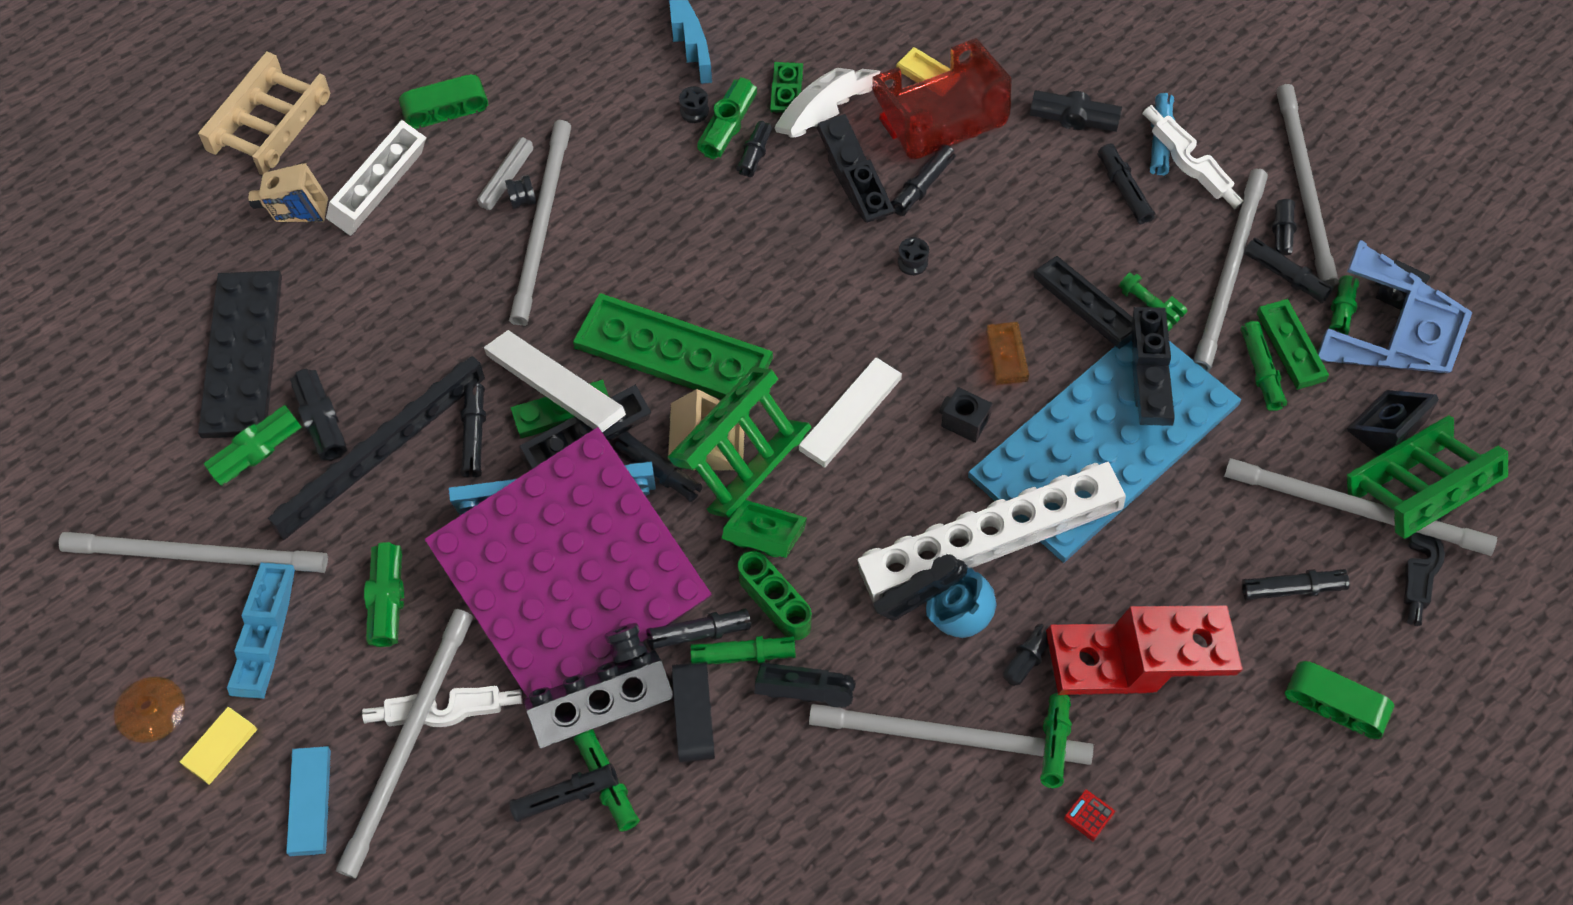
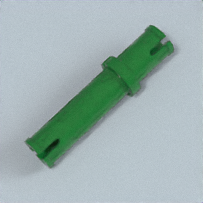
(1266, 375)
(739, 651)
(1057, 728)
(623, 814)

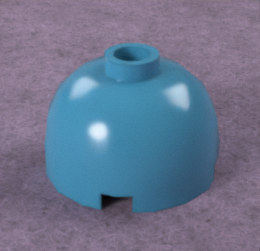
(963, 607)

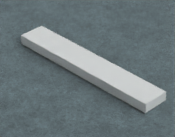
(554, 381)

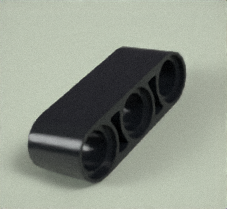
(693, 712)

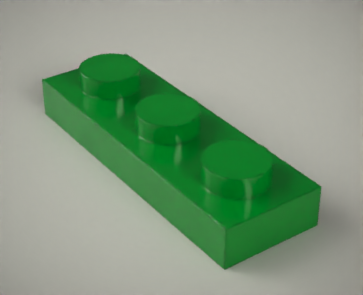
(1292, 344)
(543, 414)

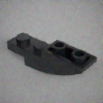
(854, 170)
(1151, 366)

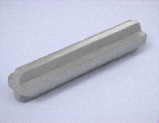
(506, 171)

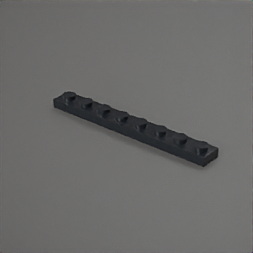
(375, 449)

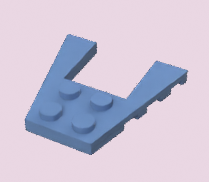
(1426, 330)

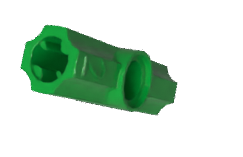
(727, 118)
(252, 445)
(384, 595)

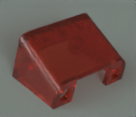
(947, 106)

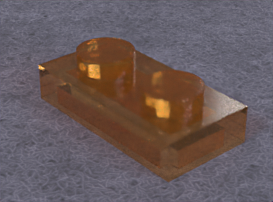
(1007, 353)

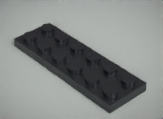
(240, 352)

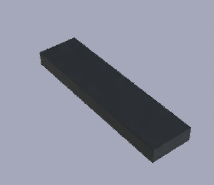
(1086, 301)

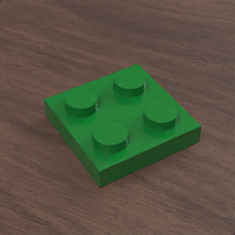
(764, 529)

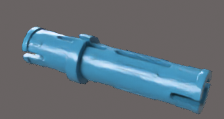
(1160, 153)

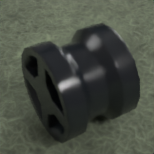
(697, 97)
(520, 191)
(910, 249)
(625, 642)

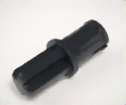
(754, 149)
(1284, 226)
(1027, 656)

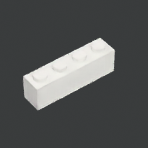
(375, 178)

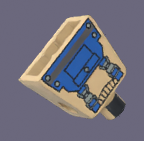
(291, 195)

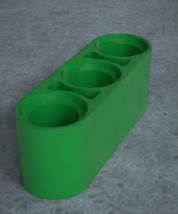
(443, 101)
(772, 581)
(1340, 698)

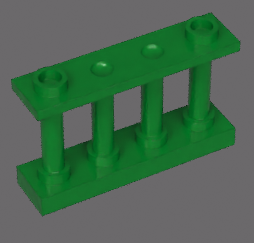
(714, 431)
(1434, 499)

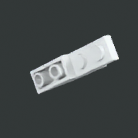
(821, 97)

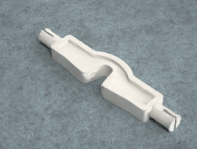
(1203, 168)
(462, 704)

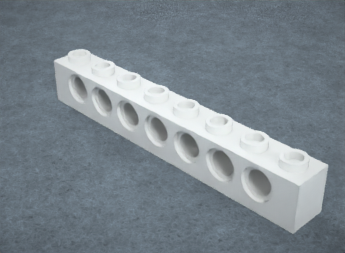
(1011, 535)

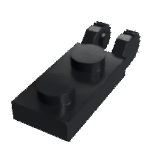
(921, 588)
(805, 684)

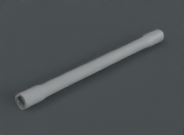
(1323, 260)
(523, 299)
(1208, 344)
(1254, 475)
(90, 544)
(840, 718)
(359, 844)

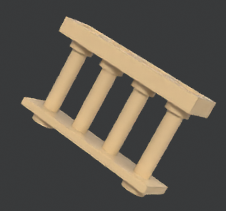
(252, 92)

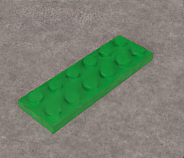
(667, 347)

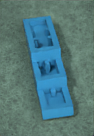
(688, 29)
(262, 630)

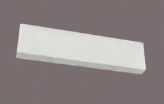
(850, 412)

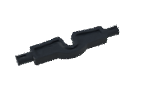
(1421, 574)

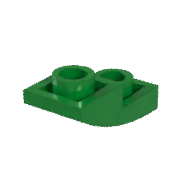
(785, 85)

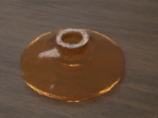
(155, 721)

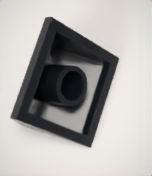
(1392, 419)

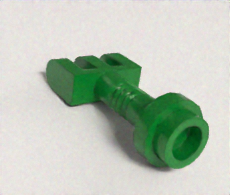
(1173, 307)

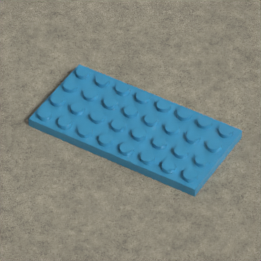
(1100, 424)

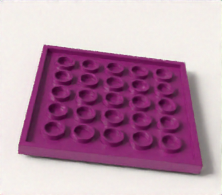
(565, 563)

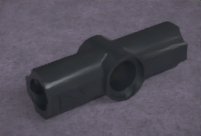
(1075, 110)
(318, 415)

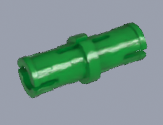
(1344, 304)

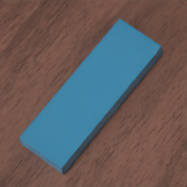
(308, 801)

